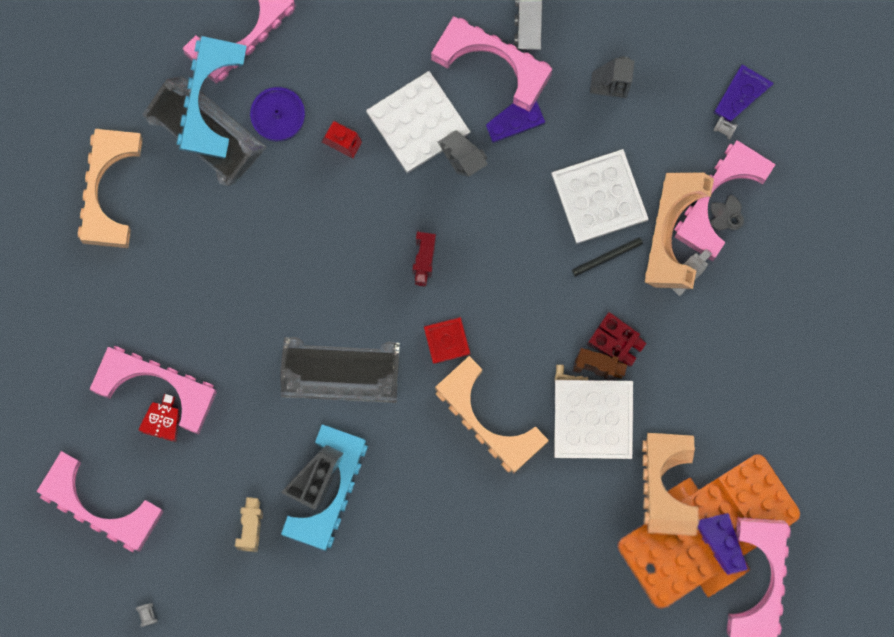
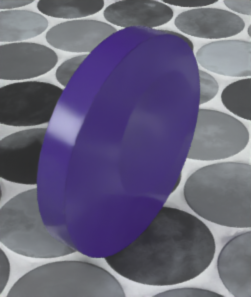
(277, 114)

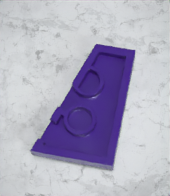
(741, 92)
(513, 122)
(722, 539)

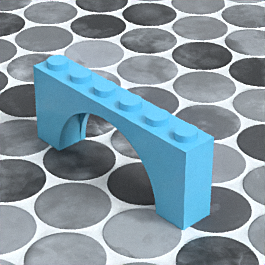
(196, 135)
(318, 529)

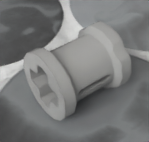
(725, 127)
(146, 614)

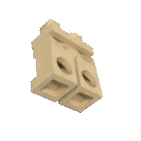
(251, 526)

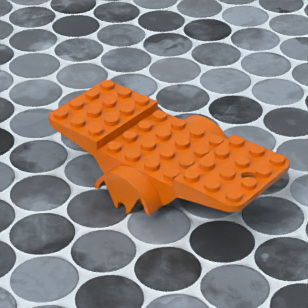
(686, 560)

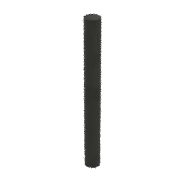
(606, 257)

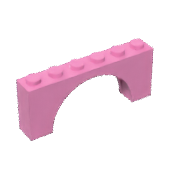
(270, 18)
(463, 38)
(738, 164)
(120, 367)
(60, 488)
(764, 617)

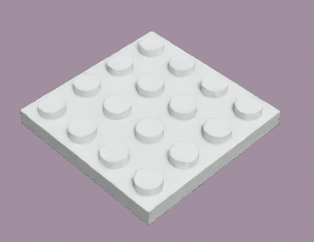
(416, 120)
(599, 196)
(593, 419)

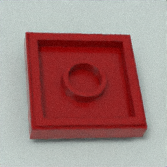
(446, 340)

